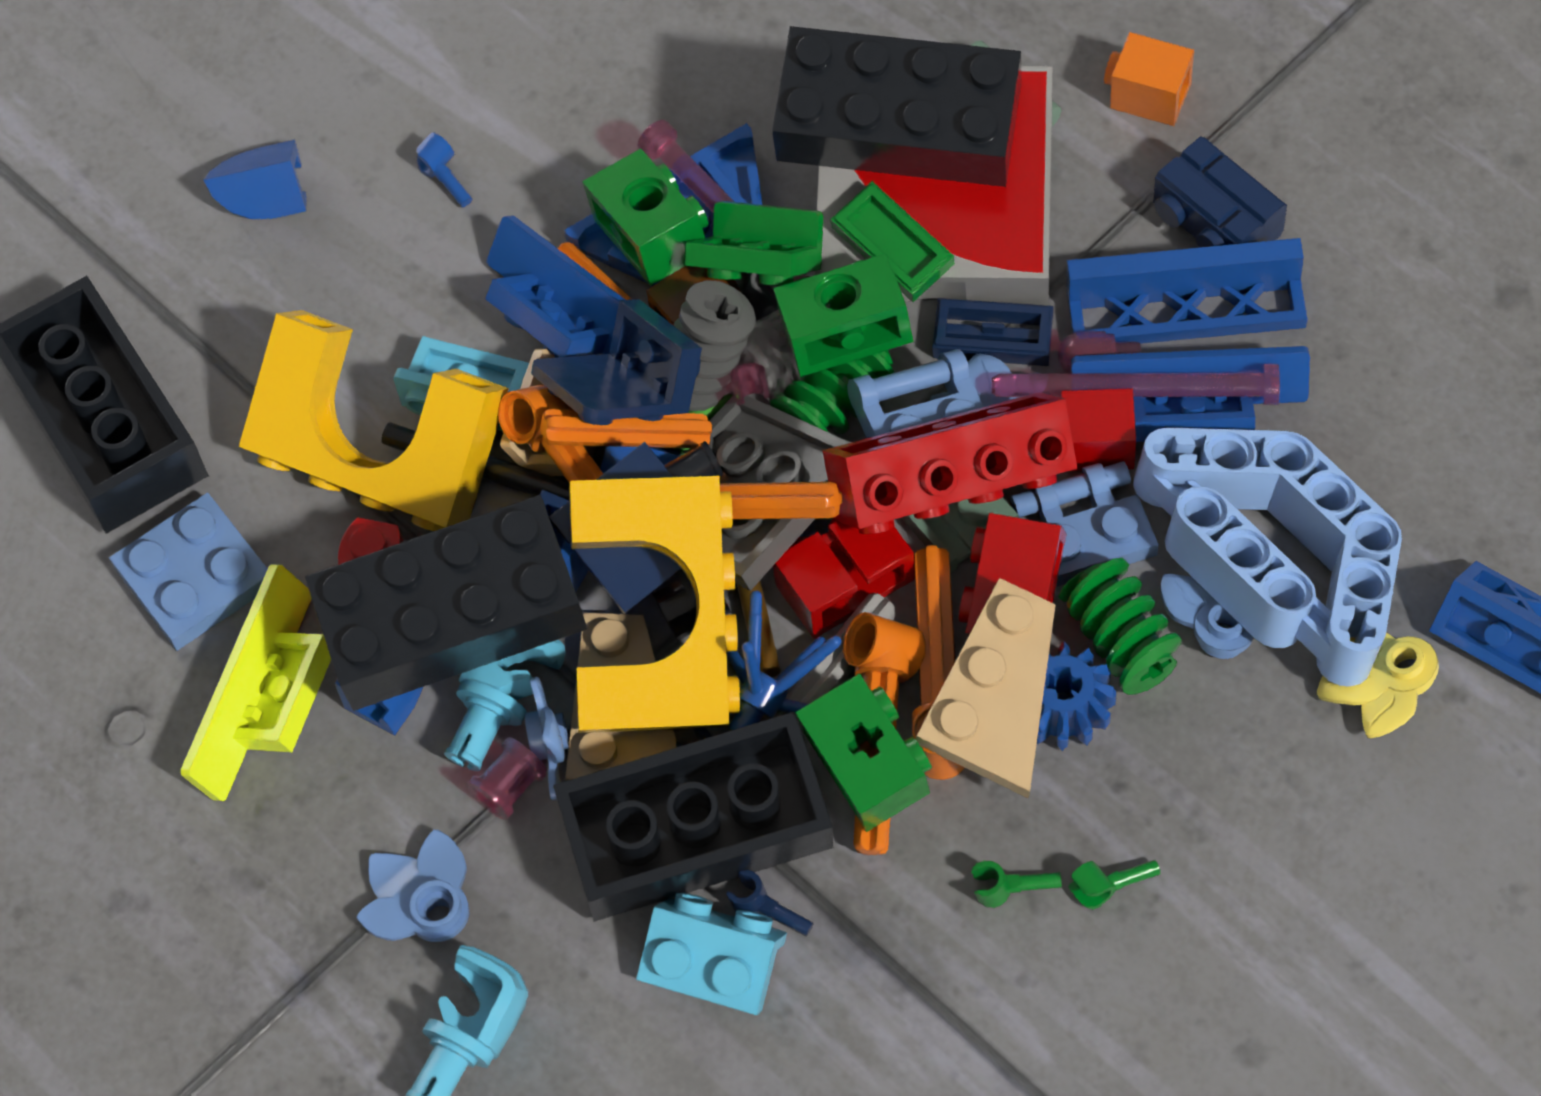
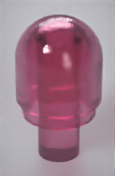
(1092, 343)

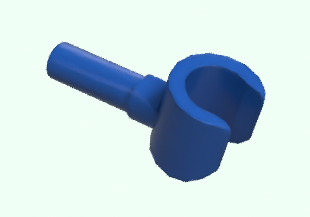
(433, 156)

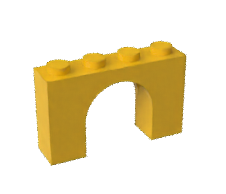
(297, 427)
(684, 523)

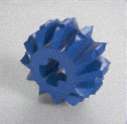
(1087, 701)

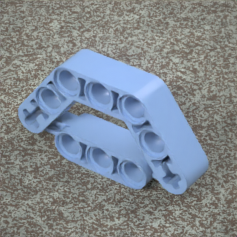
(1214, 472)

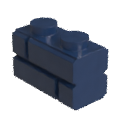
(1216, 199)

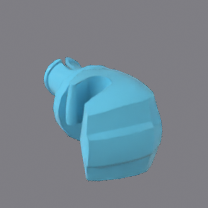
(491, 701)
(476, 1038)

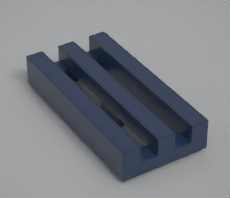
(994, 339)

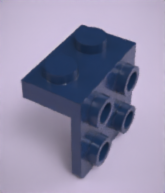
(642, 377)

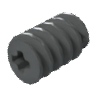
(720, 323)

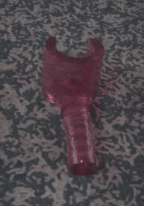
(749, 379)

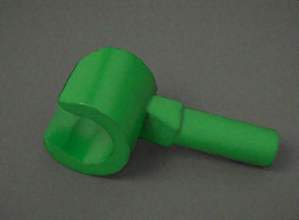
(1009, 883)
(1095, 888)

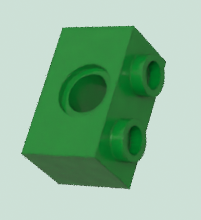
(645, 214)
(843, 314)

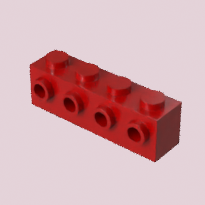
(951, 461)

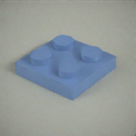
(191, 571)

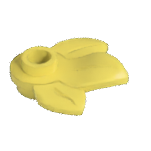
(1389, 692)

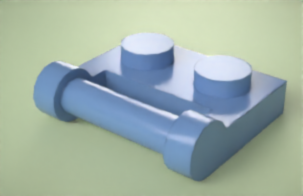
(949, 369)

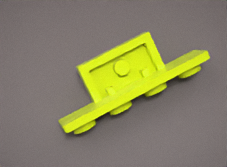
(262, 688)

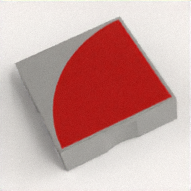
(991, 230)

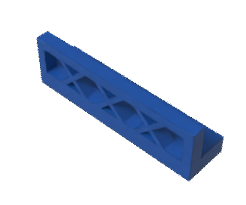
(1192, 276)
(1494, 622)

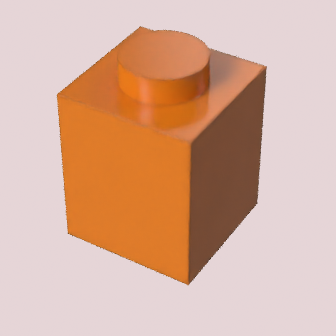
(1149, 78)

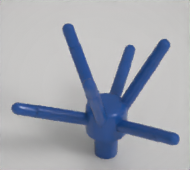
(759, 691)

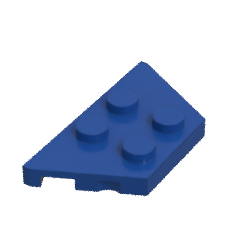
(727, 161)

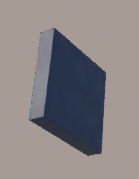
(624, 572)

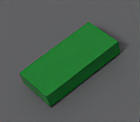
(880, 226)

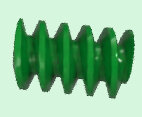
(824, 394)
(1120, 625)

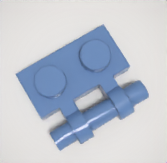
(1097, 534)

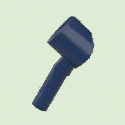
(763, 904)

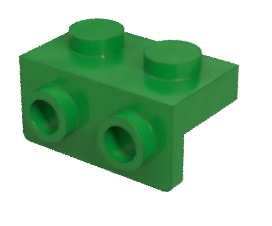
(759, 241)

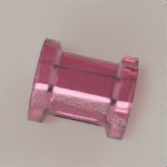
(507, 778)

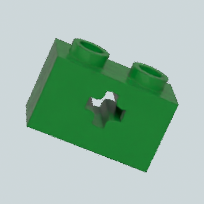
(875, 785)

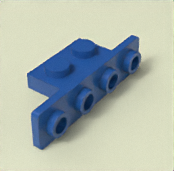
(549, 293)
(1204, 412)

